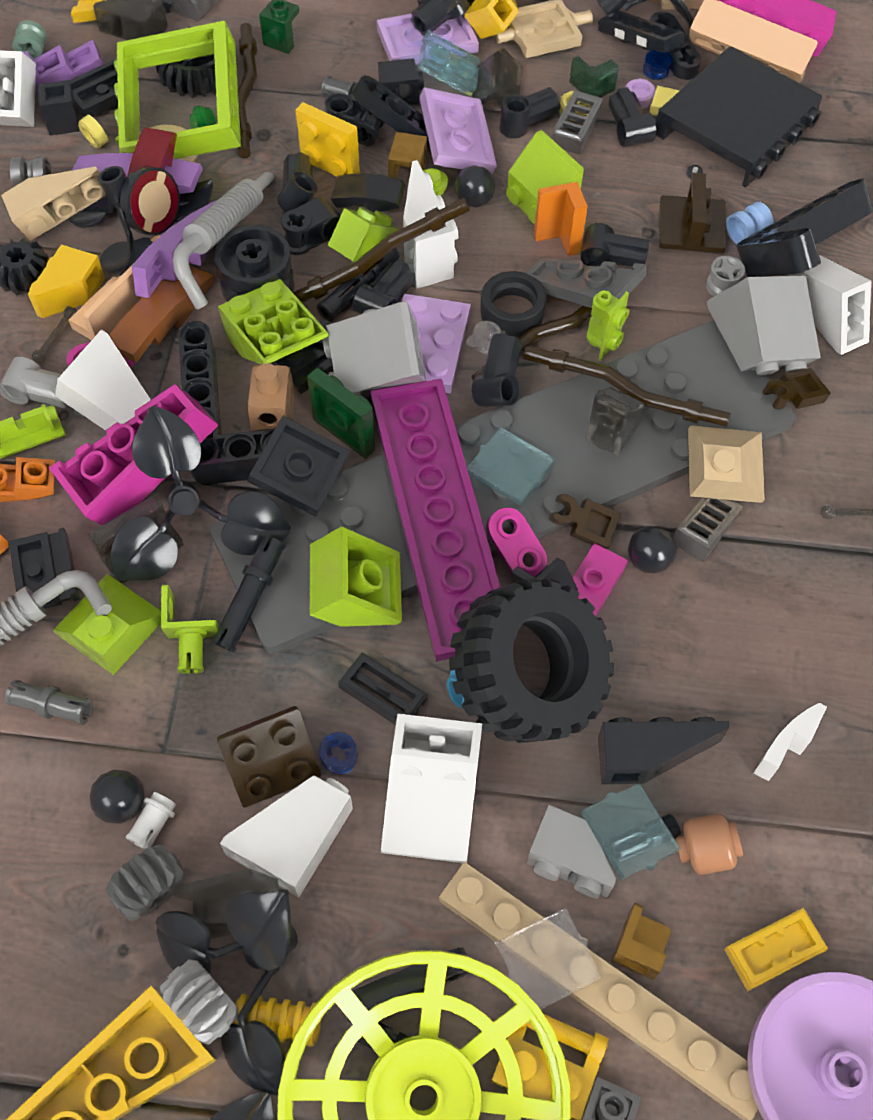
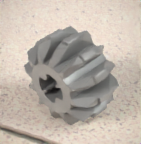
(198, 1001)

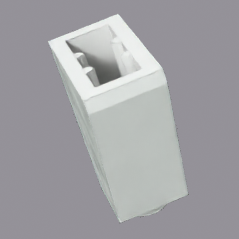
(839, 304)
(101, 384)
(292, 833)

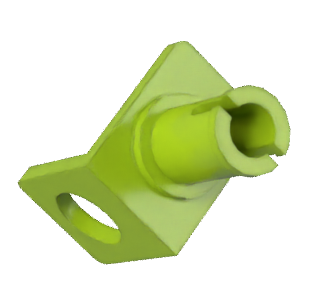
(188, 632)

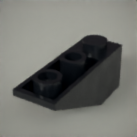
(644, 750)

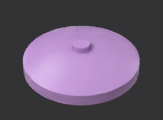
(815, 1050)

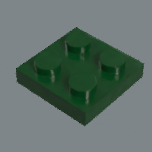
(342, 412)

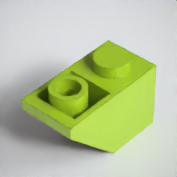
(360, 232)

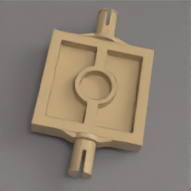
(545, 28)

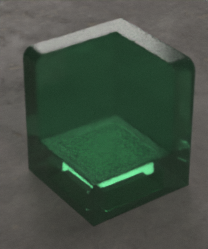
(594, 80)

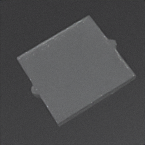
(549, 959)

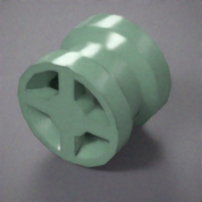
(30, 38)

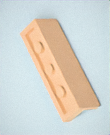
(777, 47)
(107, 306)

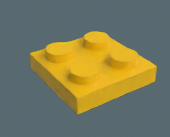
(327, 141)

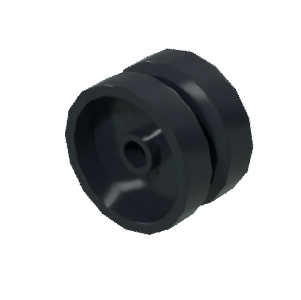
(252, 258)

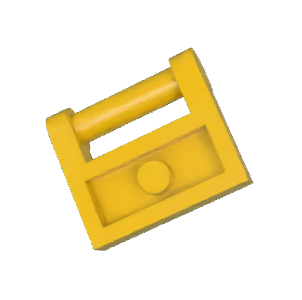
(535, 1069)

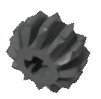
(145, 882)

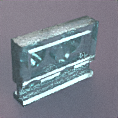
(448, 63)

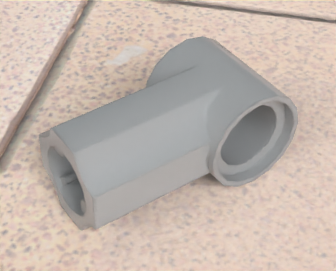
(27, 382)

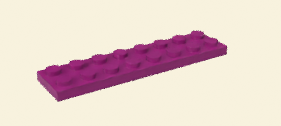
(434, 505)

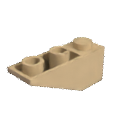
(51, 199)

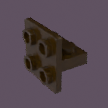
(693, 220)
(269, 756)

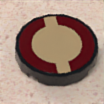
(150, 200)

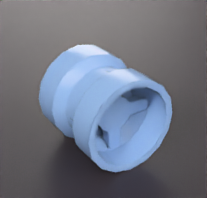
(744, 224)

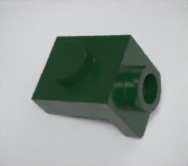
(277, 25)

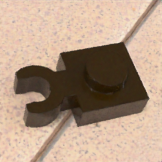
(799, 387)
(590, 521)

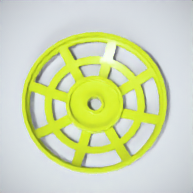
(426, 1057)

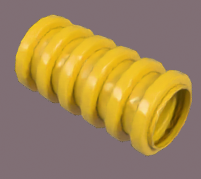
(280, 1017)

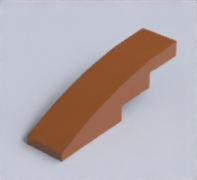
(154, 316)

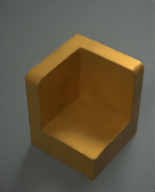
(405, 150)
(642, 944)

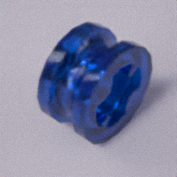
(657, 65)
(343, 741)

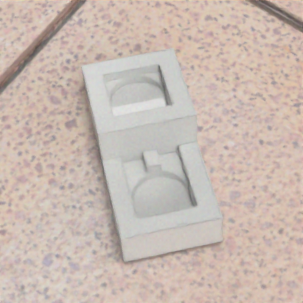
(793, 737)

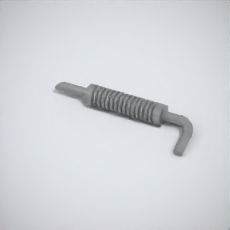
(213, 226)
(29, 605)

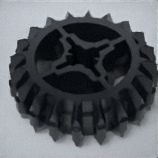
(190, 76)

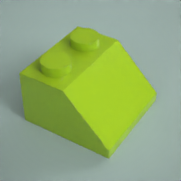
(538, 167)
(354, 580)

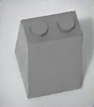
(767, 323)
(376, 350)

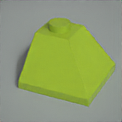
(112, 637)

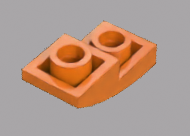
(26, 479)

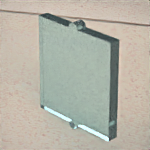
(510, 465)
(630, 831)

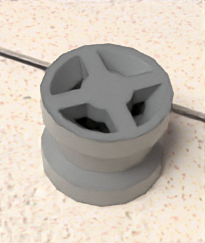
(724, 274)

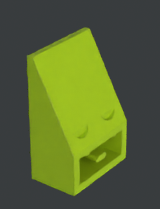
(269, 323)

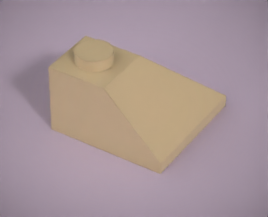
(726, 464)

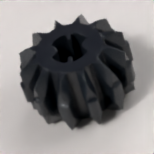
(21, 265)

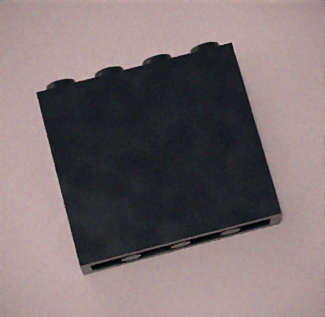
(741, 112)

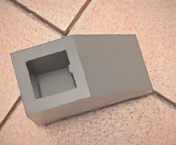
(571, 852)

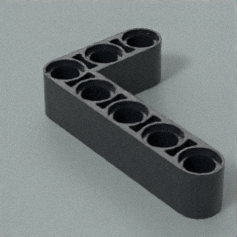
(791, 242)
(201, 382)

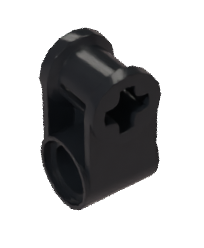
(351, 111)
(312, 223)

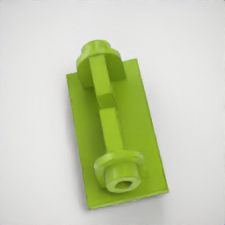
(607, 321)
(30, 430)

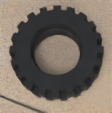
(575, 653)

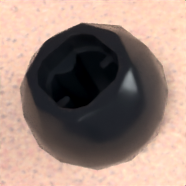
(475, 185)
(652, 549)
(116, 796)

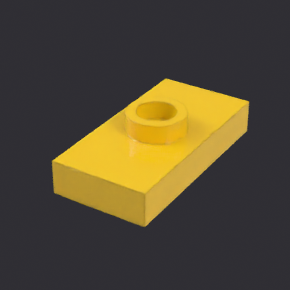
(775, 949)

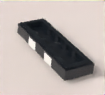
(641, 32)

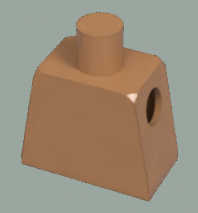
(271, 393)

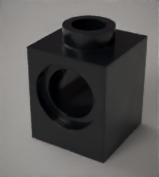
(402, 79)

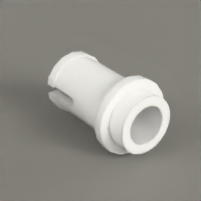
(151, 820)

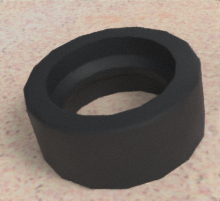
(513, 284)

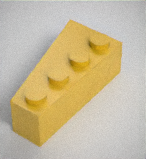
(122, 1066)

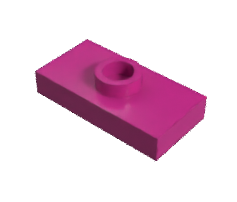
(599, 575)

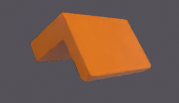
(561, 214)

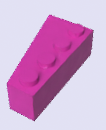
(796, 15)
(104, 474)

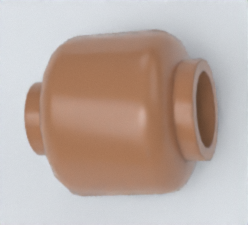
(710, 844)

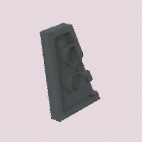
(580, 283)

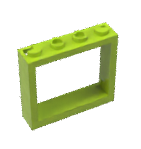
(173, 47)

